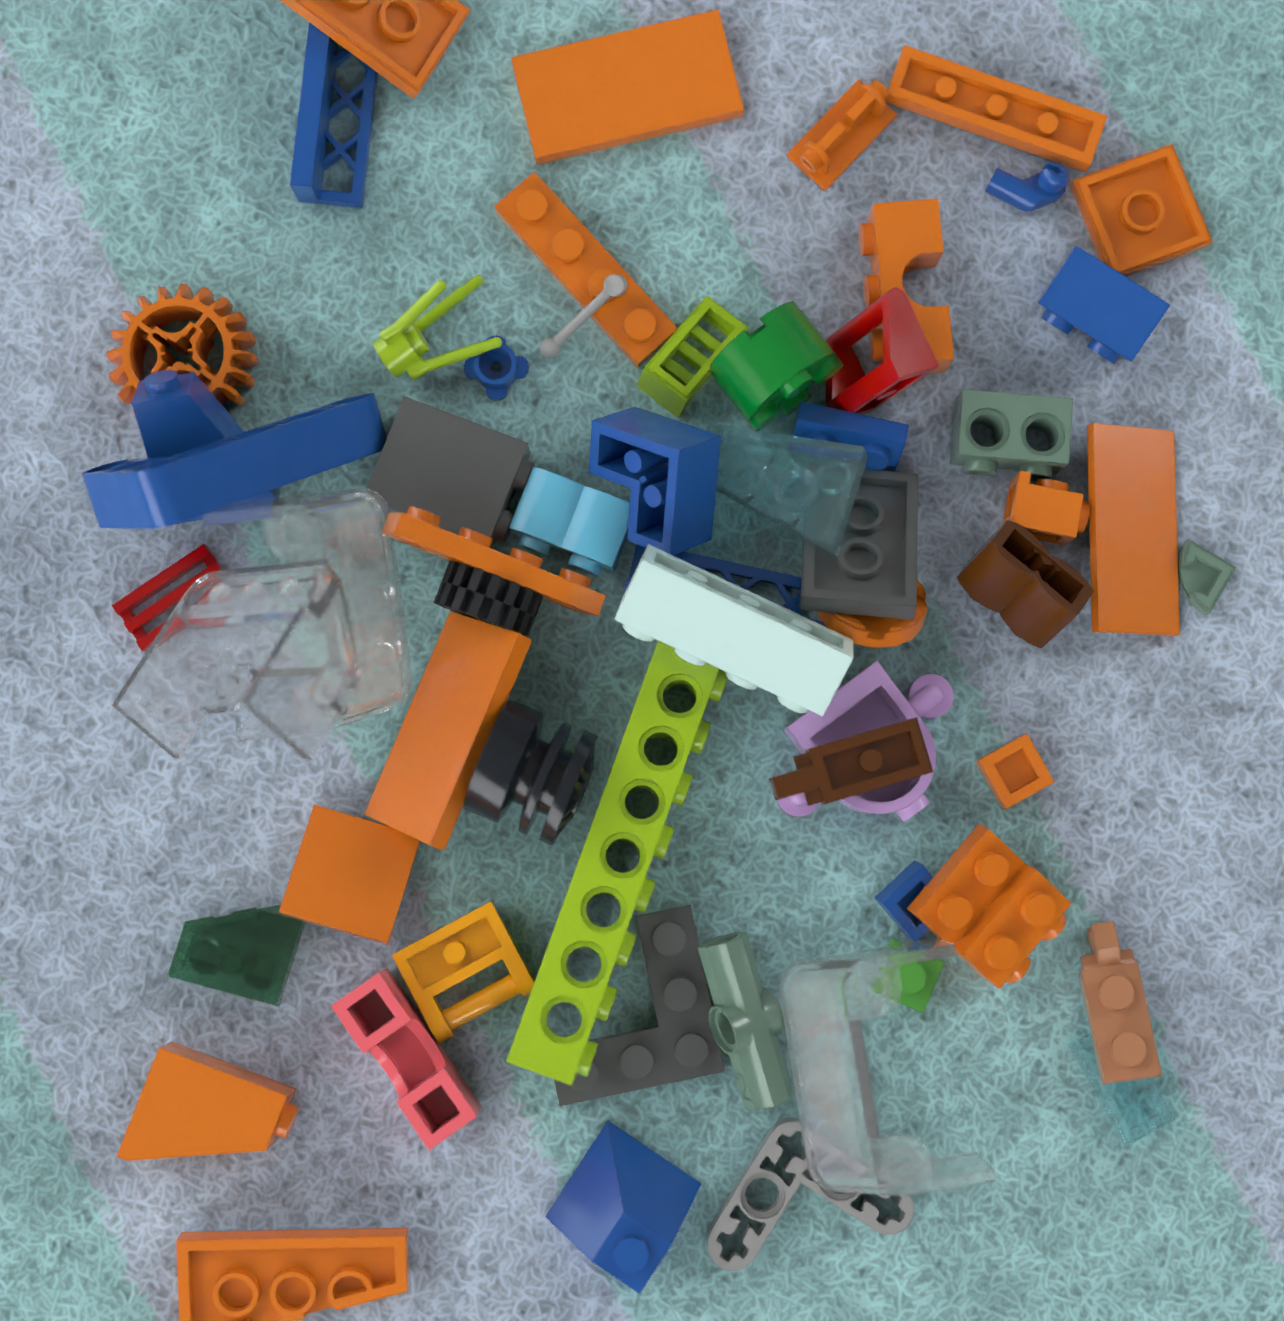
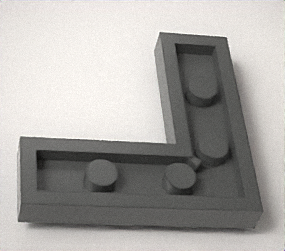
(681, 1042)

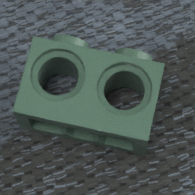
(1008, 418)

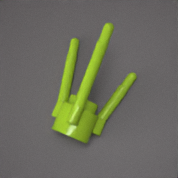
(403, 344)

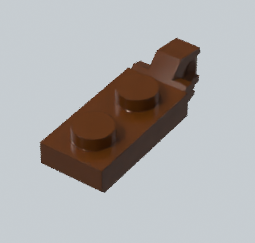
(856, 764)

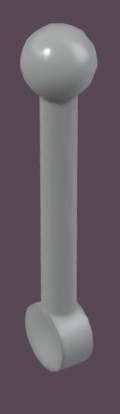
(613, 287)

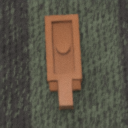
(1117, 1009)

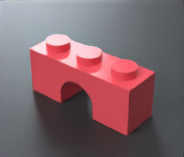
(425, 1078)

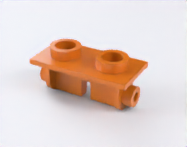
(843, 133)

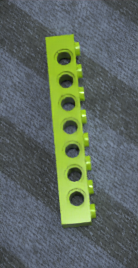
(535, 1043)

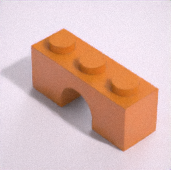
(899, 240)

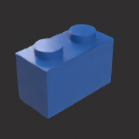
(1102, 305)

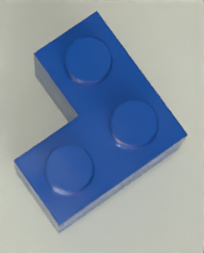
(669, 475)

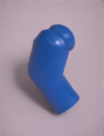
(1031, 192)

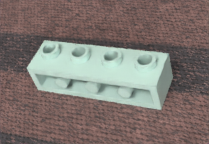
(735, 632)

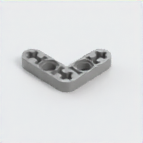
(795, 1164)

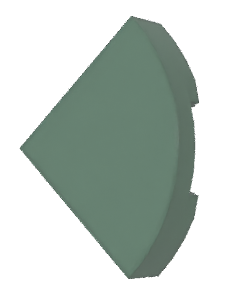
(1202, 576)

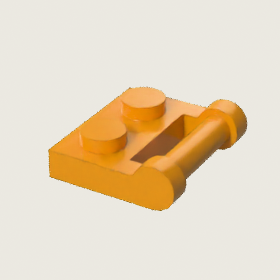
(455, 955)

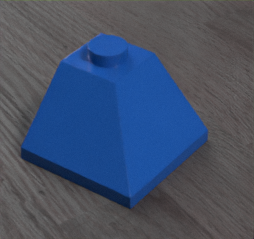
(623, 1206)

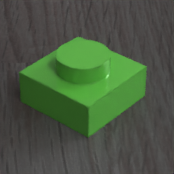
(918, 981)

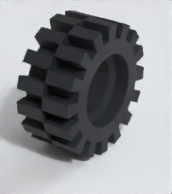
(488, 598)

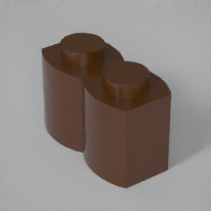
(1025, 584)

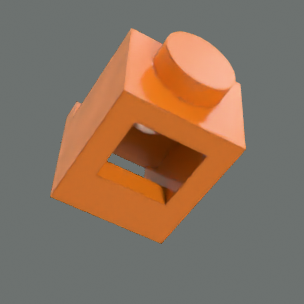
(1046, 508)

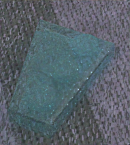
(792, 480)

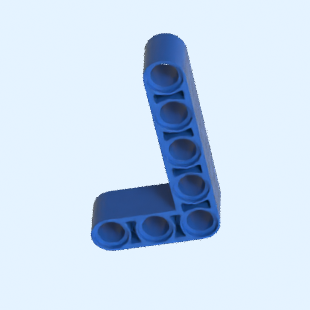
(230, 470)

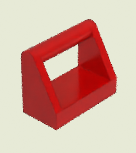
(905, 356)

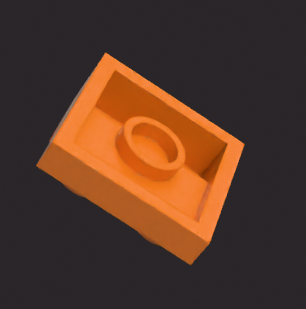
(991, 907)

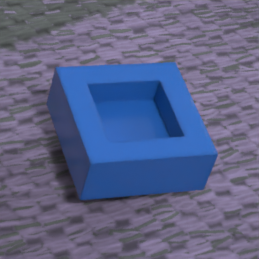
(899, 896)

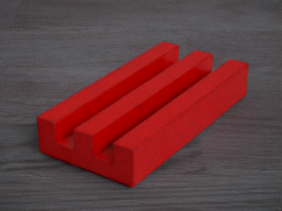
(135, 623)

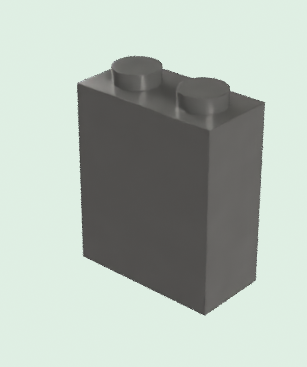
(451, 470)

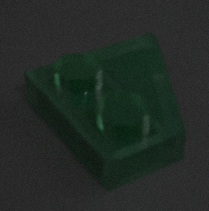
(239, 953)

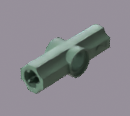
(745, 1021)

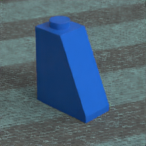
(180, 415)

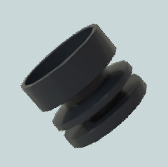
(530, 772)

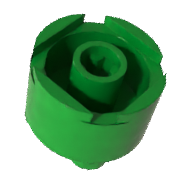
(774, 365)

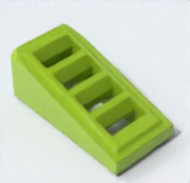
(669, 381)

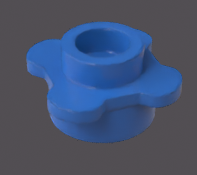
(496, 384)

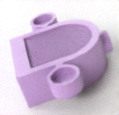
(865, 705)

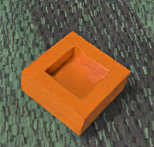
(1014, 771)

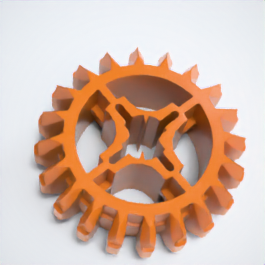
(192, 340)

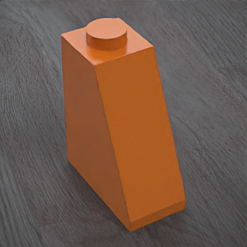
(205, 1108)

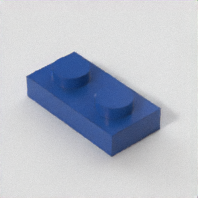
(880, 437)

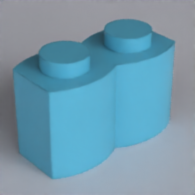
(571, 520)

